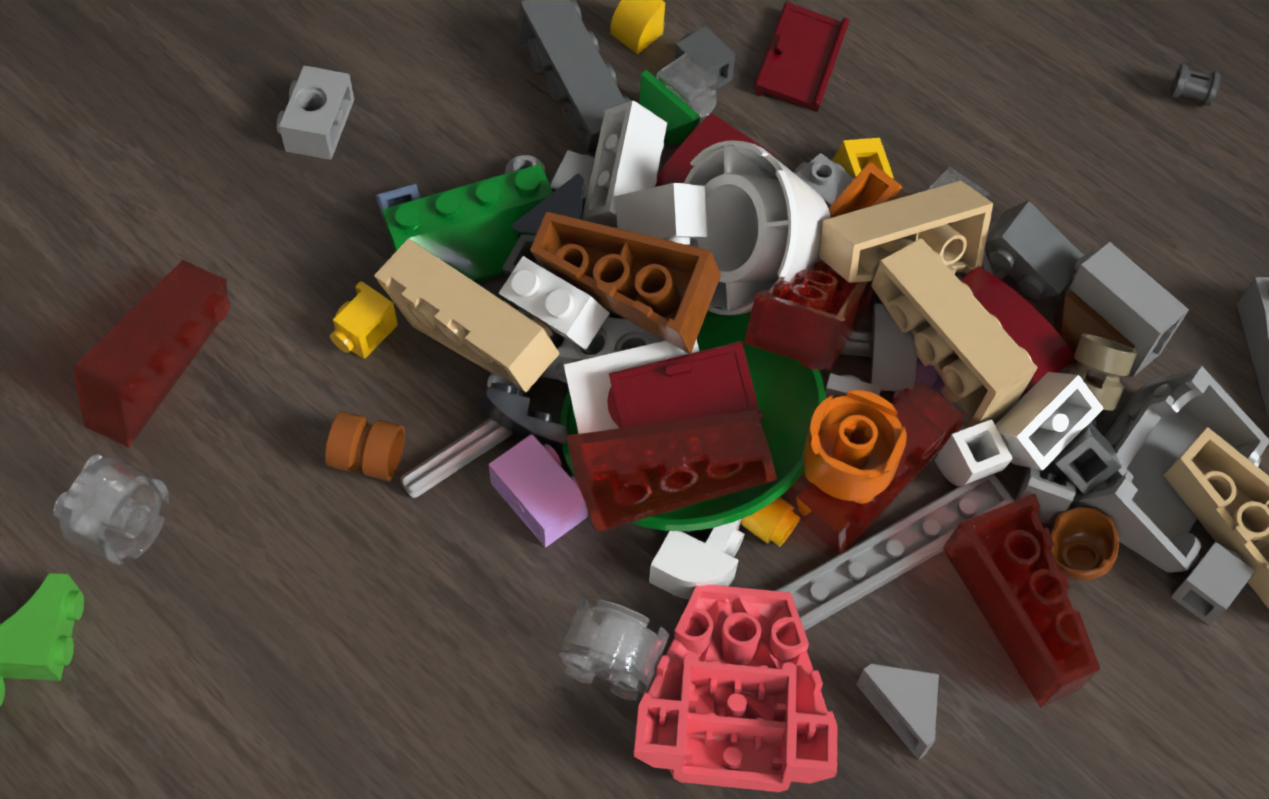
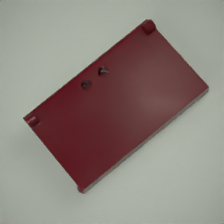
(807, 56)
(714, 386)

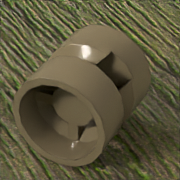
(1106, 358)

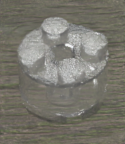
(112, 509)
(613, 647)

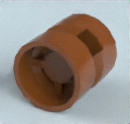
(358, 444)

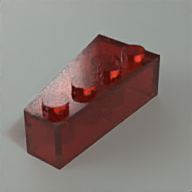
(809, 316)
(148, 352)
(928, 426)
(668, 465)
(1024, 597)

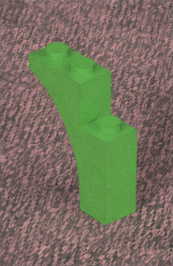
(38, 636)

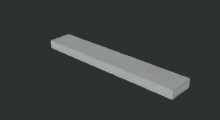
(891, 551)

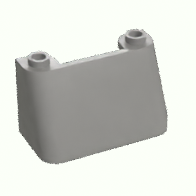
(1148, 440)

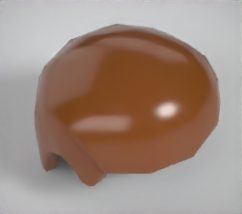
(1084, 543)

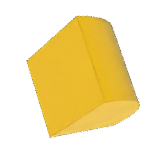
(638, 23)

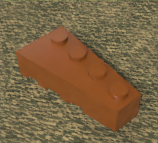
(632, 274)

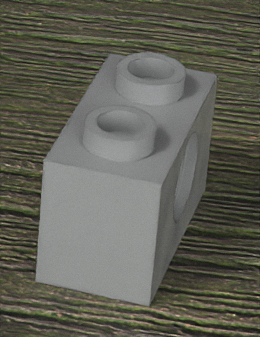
(316, 112)

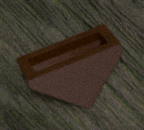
(1076, 318)

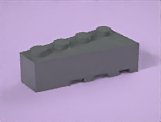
(570, 64)

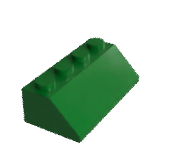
(470, 223)

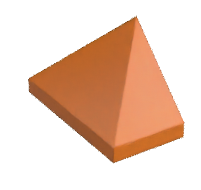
(866, 190)

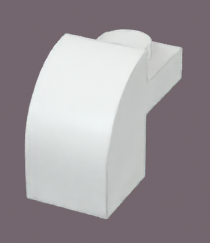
(973, 453)
(690, 563)

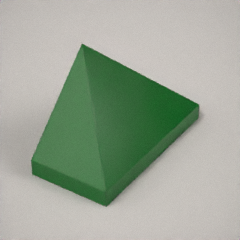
(669, 107)

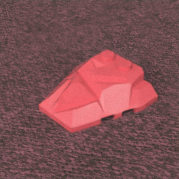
(738, 696)

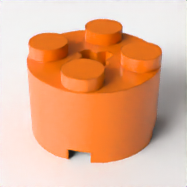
(853, 446)

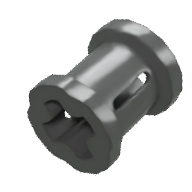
(1195, 84)

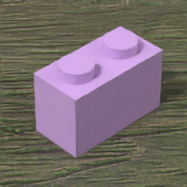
(538, 489)

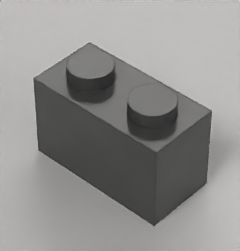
(1032, 251)

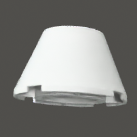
(759, 222)

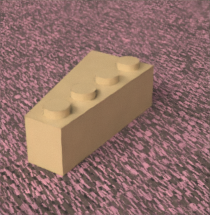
(947, 218)
(467, 316)
(953, 333)
(1228, 500)

